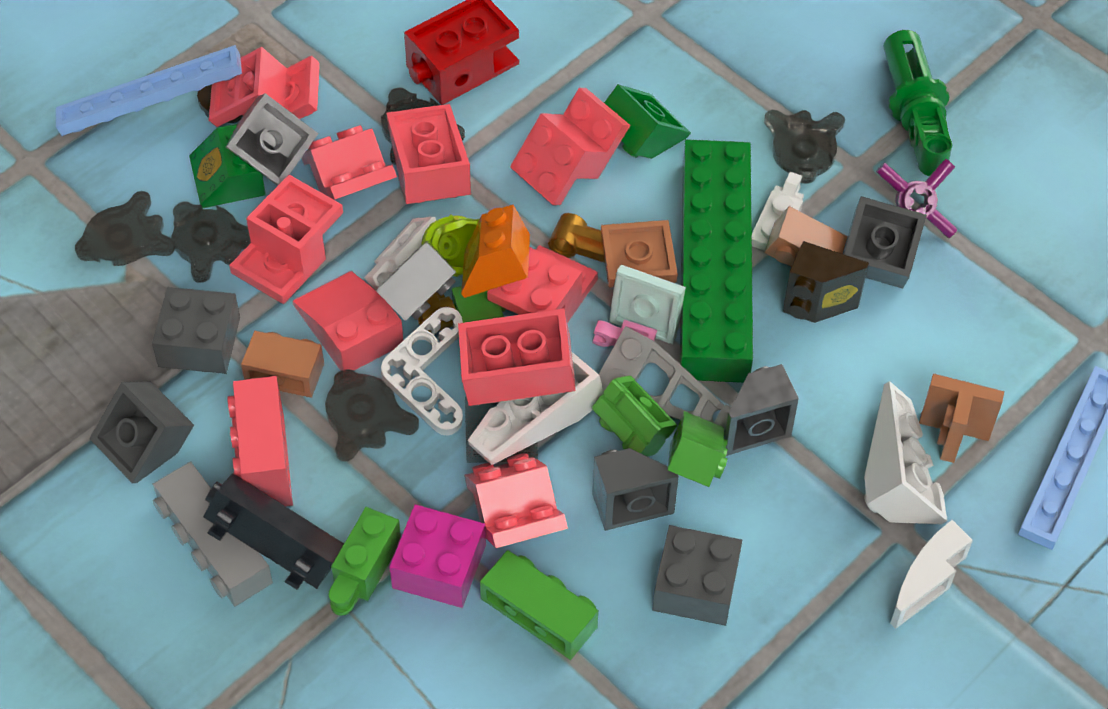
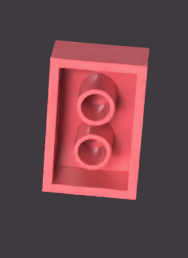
(516, 357)
(260, 437)

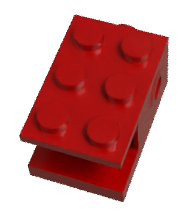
(460, 49)

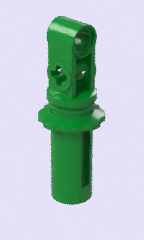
(918, 100)

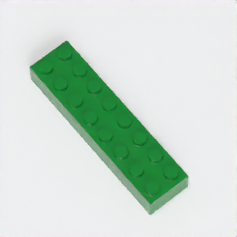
(716, 261)

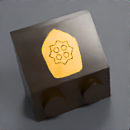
(823, 283)

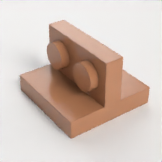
(641, 247)
(959, 410)

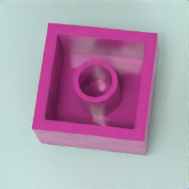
(438, 556)

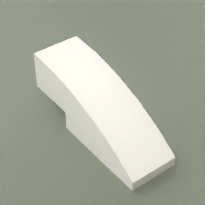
(931, 572)

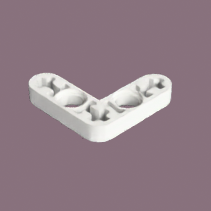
(414, 366)

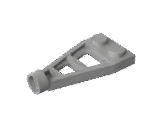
(630, 358)

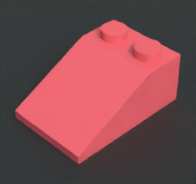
(429, 154)
(351, 321)

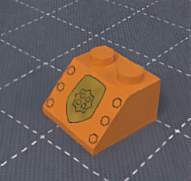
(496, 252)

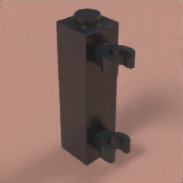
(271, 531)

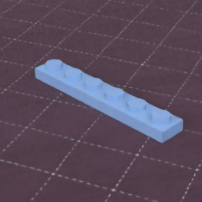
(148, 90)
(1069, 464)

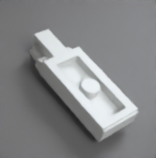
(776, 204)
(398, 251)

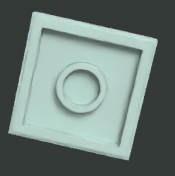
(647, 302)

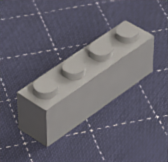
(235, 567)

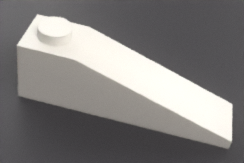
(526, 421)
(898, 467)

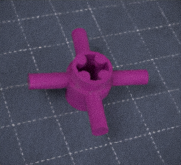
(926, 189)

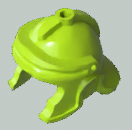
(450, 238)

